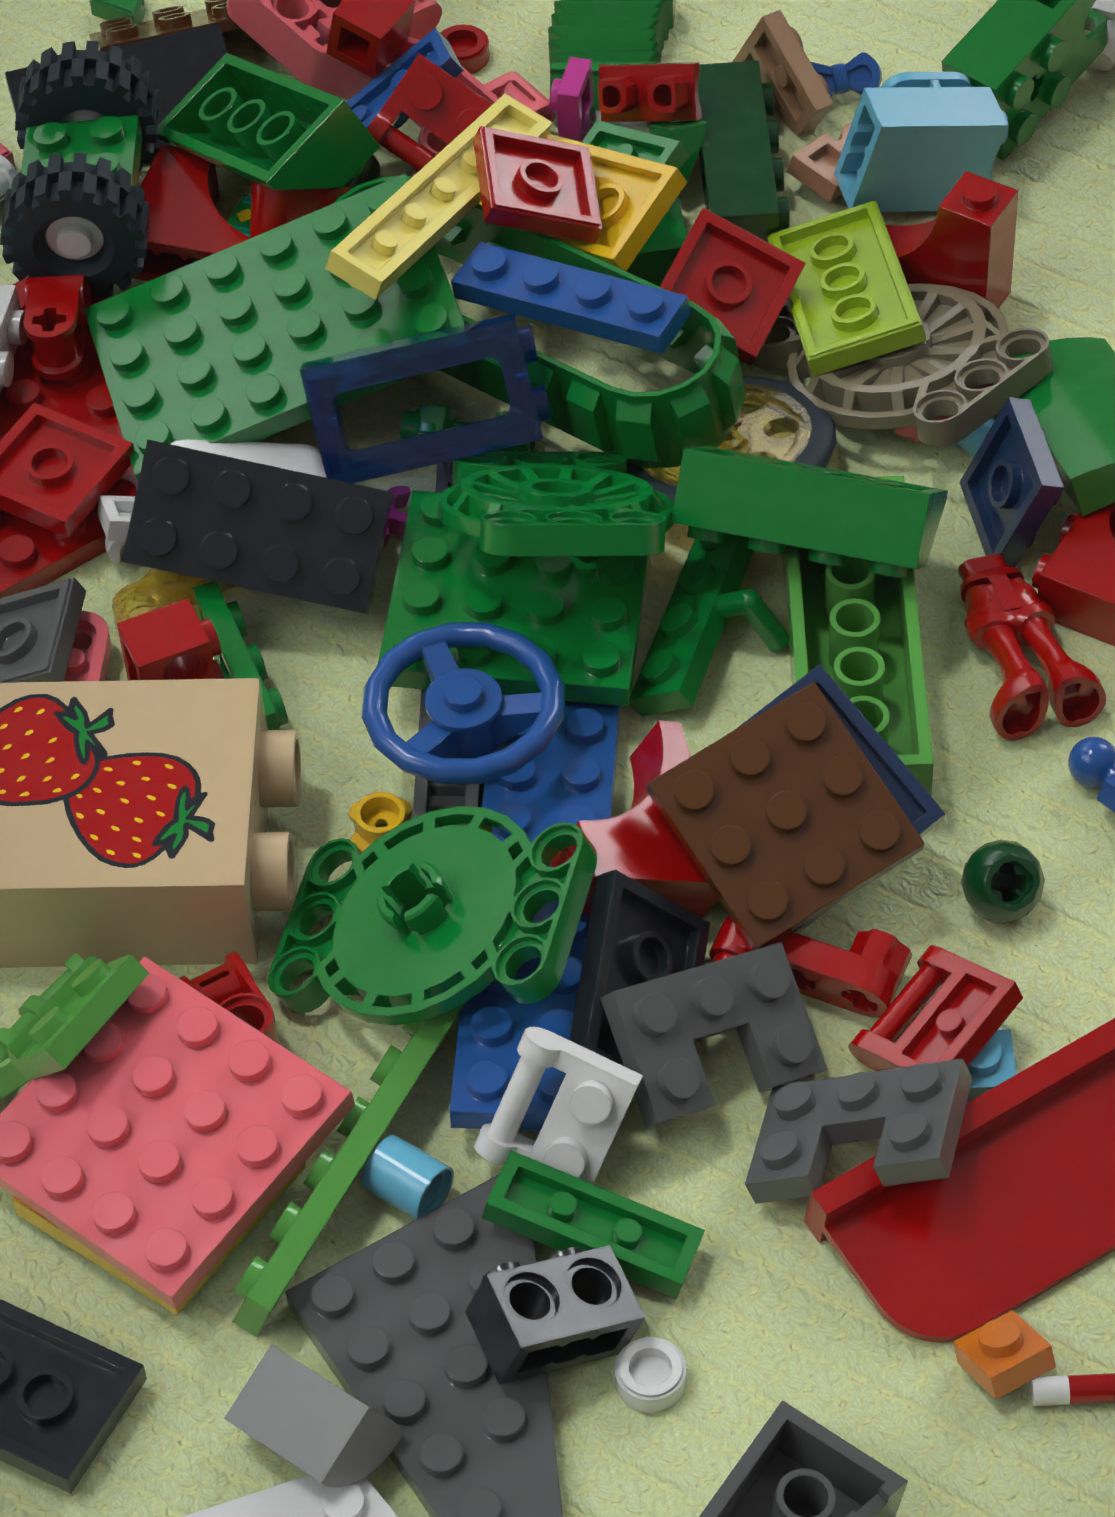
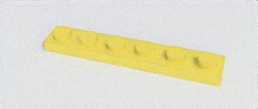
(425, 205)

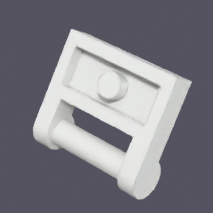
(581, 1117)

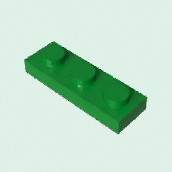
(235, 658)
(576, 1213)

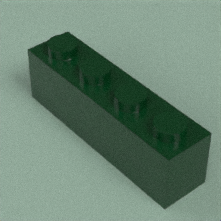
(738, 148)

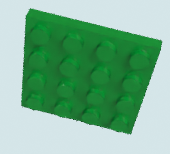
(569, 606)

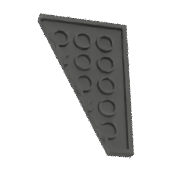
(404, 1347)

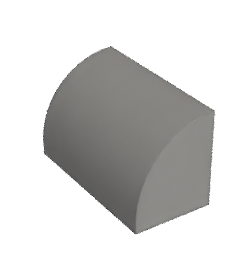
(312, 1422)

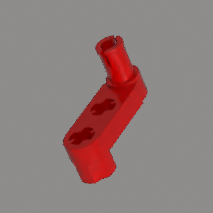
(853, 979)

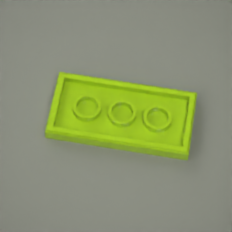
(851, 290)

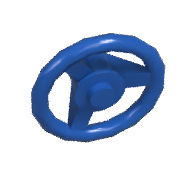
(466, 706)

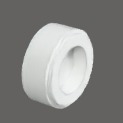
(650, 1374)

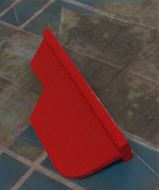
(1013, 1218)

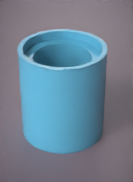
(407, 1177)

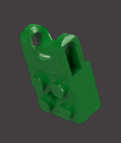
(1029, 57)

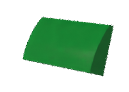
(1079, 418)

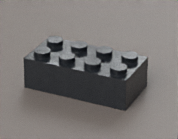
(257, 526)

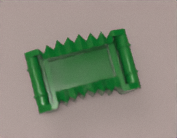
(608, 34)

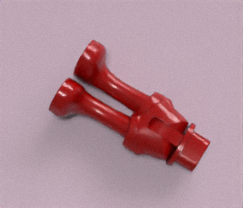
(1001, 617)

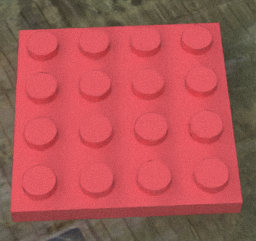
(166, 1134)

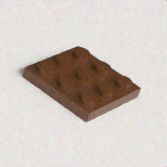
(785, 817)

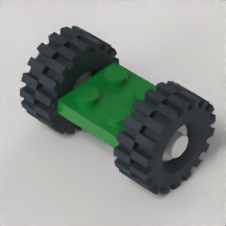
(78, 193)

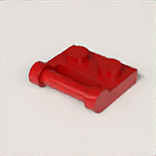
(433, 101)
(950, 1026)

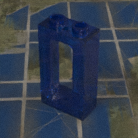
(489, 338)

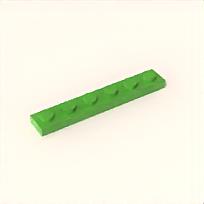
(334, 1174)

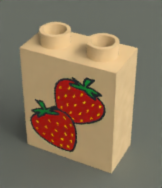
(141, 820)

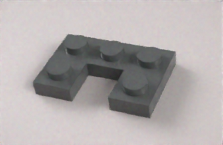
(665, 1016)
(908, 1108)

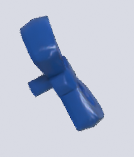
(854, 76)

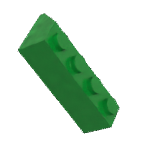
(269, 128)
(807, 508)

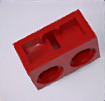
(170, 645)

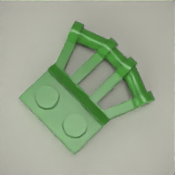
(64, 1018)

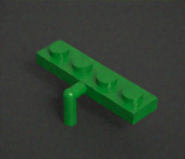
(694, 621)

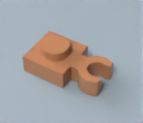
(816, 164)

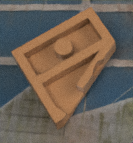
(798, 91)

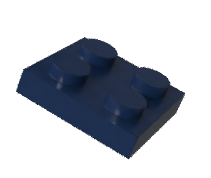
(1011, 482)

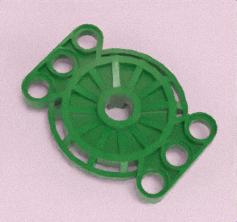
(555, 505)
(401, 943)

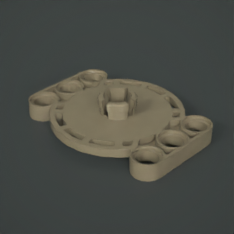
(927, 377)

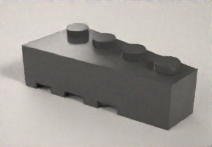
(805, 1472)

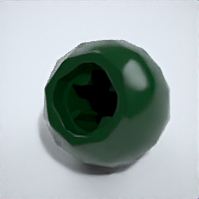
(1002, 881)

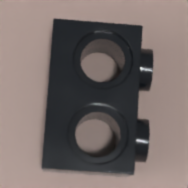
(571, 1309)

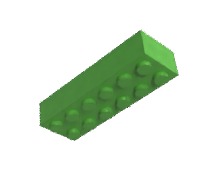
(868, 642)

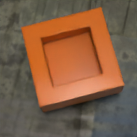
(1004, 1354)

